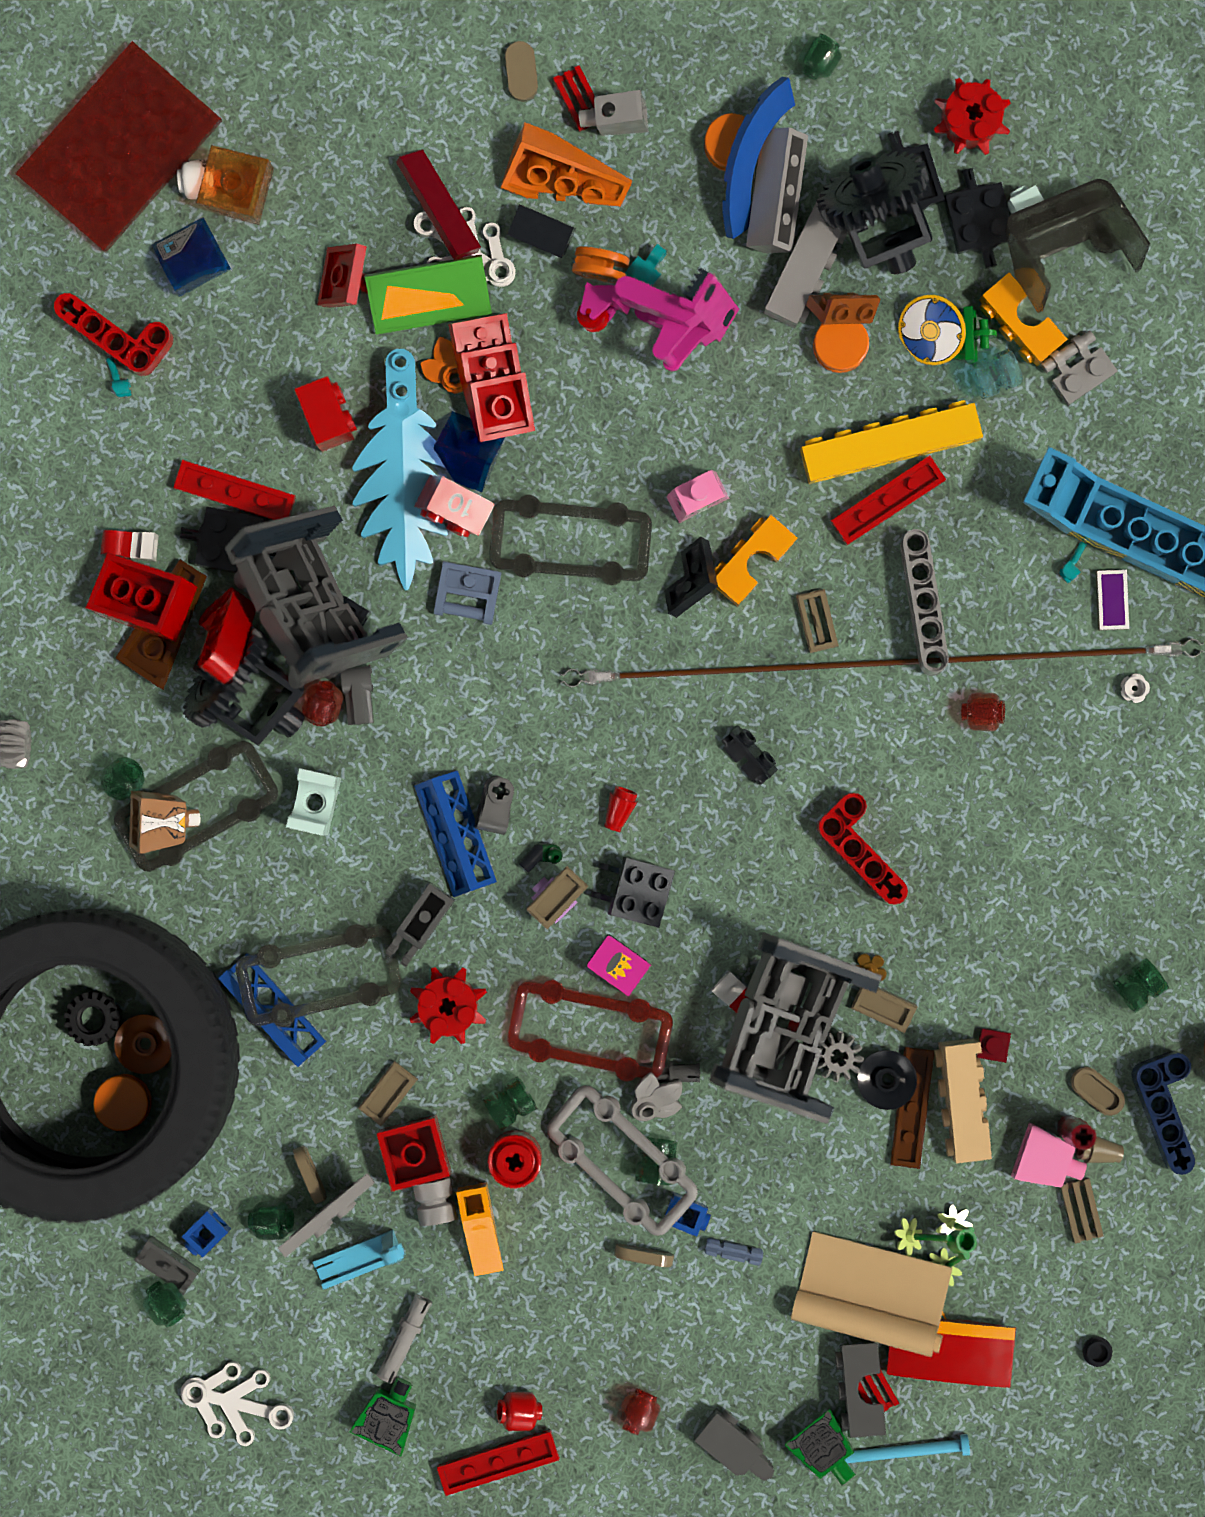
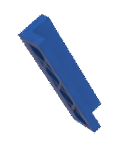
(450, 835)
(278, 1034)

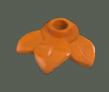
(442, 366)

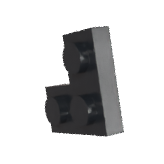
(697, 581)

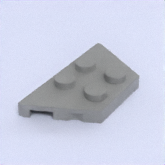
(322, 1220)

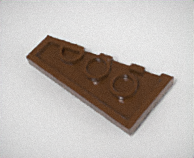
(154, 655)

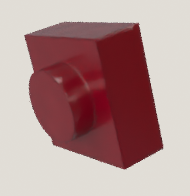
(994, 1045)

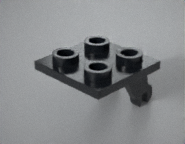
(639, 892)

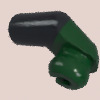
(541, 853)

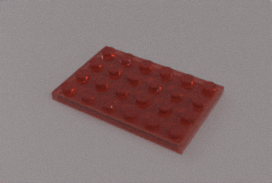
(118, 146)

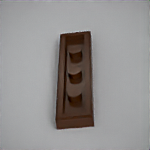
(911, 1117)

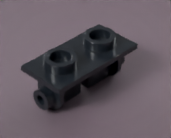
(742, 744)

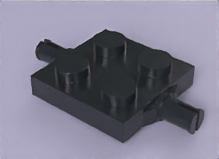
(934, 193)
(978, 217)
(215, 534)

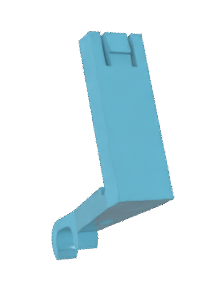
(359, 1258)

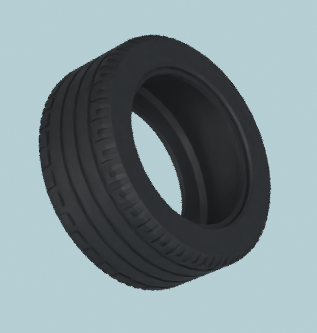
(203, 1064)

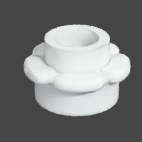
(1142, 688)

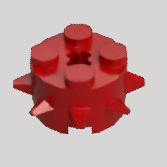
(956, 112)
(432, 997)

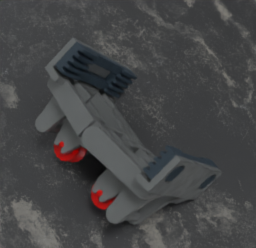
(305, 632)
(762, 1042)

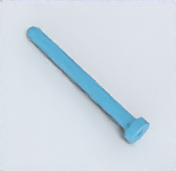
(911, 1450)

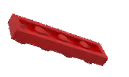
(234, 491)
(888, 500)
(498, 1462)

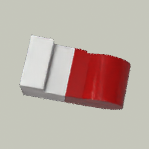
(130, 544)
(730, 991)

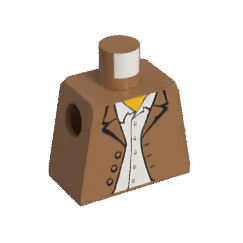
(159, 821)

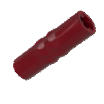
(1076, 1132)

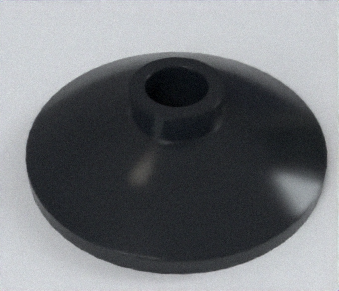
(887, 1095)

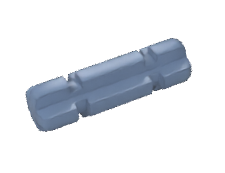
(734, 1251)

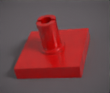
(342, 276)

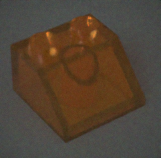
(235, 184)

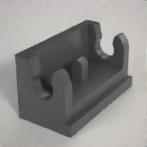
(167, 1264)

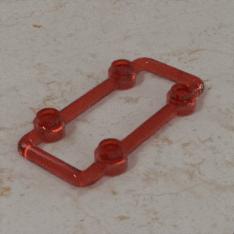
(541, 1049)

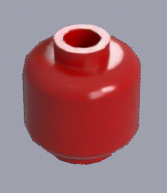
(519, 1411)

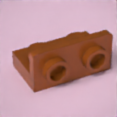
(844, 308)

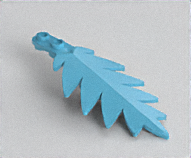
(402, 475)

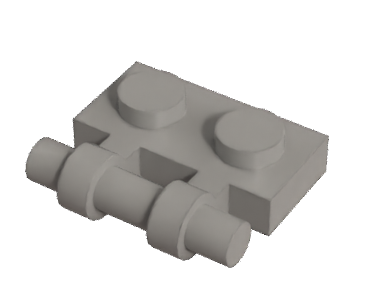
(1083, 376)

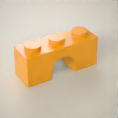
(1035, 341)
(768, 538)

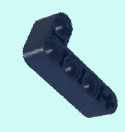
(1168, 1114)

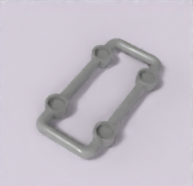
(671, 1169)

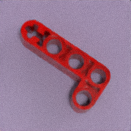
(109, 331)
(228, 628)
(865, 852)

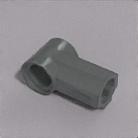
(357, 690)

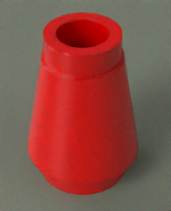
(619, 808)

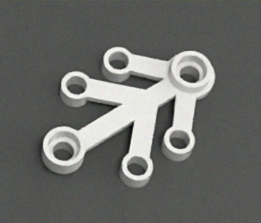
(490, 265)
(232, 1402)

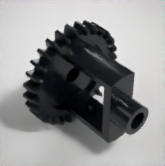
(872, 191)
(211, 698)

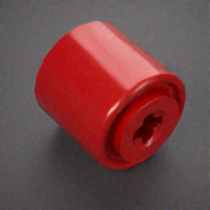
(508, 1144)

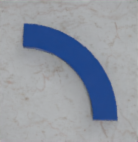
(745, 151)

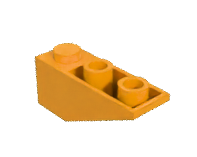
(480, 1228)

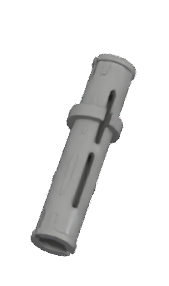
(409, 1327)

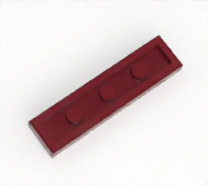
(438, 204)

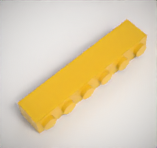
(892, 442)

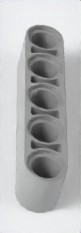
(927, 588)

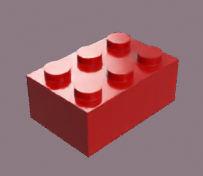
(141, 597)

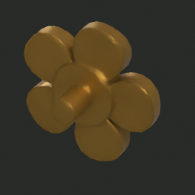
(873, 965)

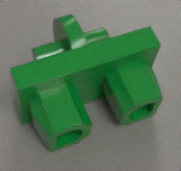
(970, 350)

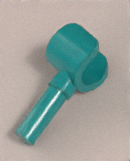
(120, 387)
(1069, 570)

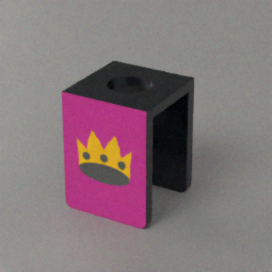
(618, 965)

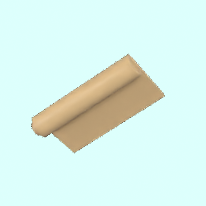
(872, 1294)

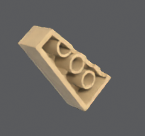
(964, 1100)

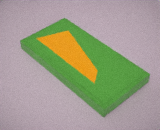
(428, 294)

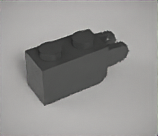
(421, 921)
(733, 1446)

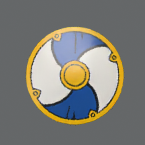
(932, 329)

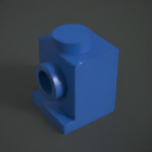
(697, 1222)
(196, 1243)

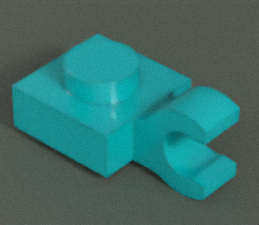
(646, 270)

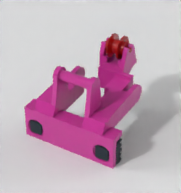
(681, 320)

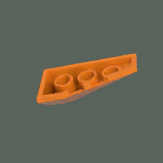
(555, 166)

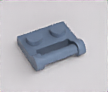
(471, 583)

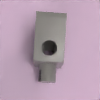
(628, 115)

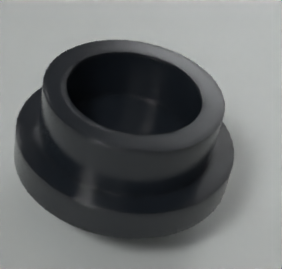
(1097, 1351)

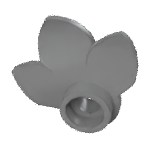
(659, 1099)

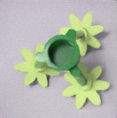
(959, 1239)

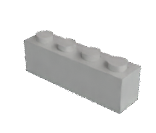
(777, 191)
(803, 270)

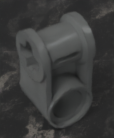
(494, 812)

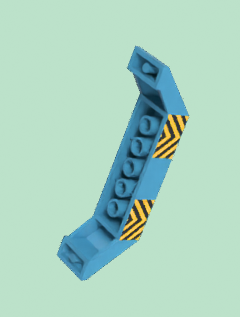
(1118, 521)

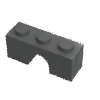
(859, 1417)

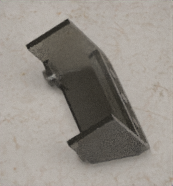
(1065, 220)

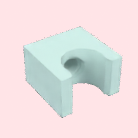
(302, 816)

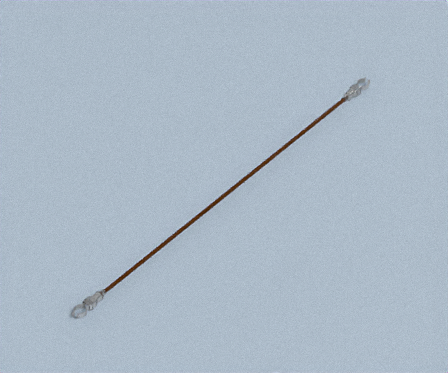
(1169, 649)

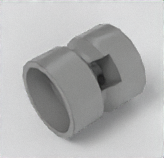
(435, 1202)

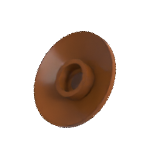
(129, 1048)

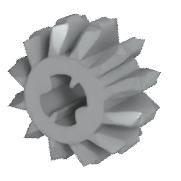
(14, 743)
(848, 1060)

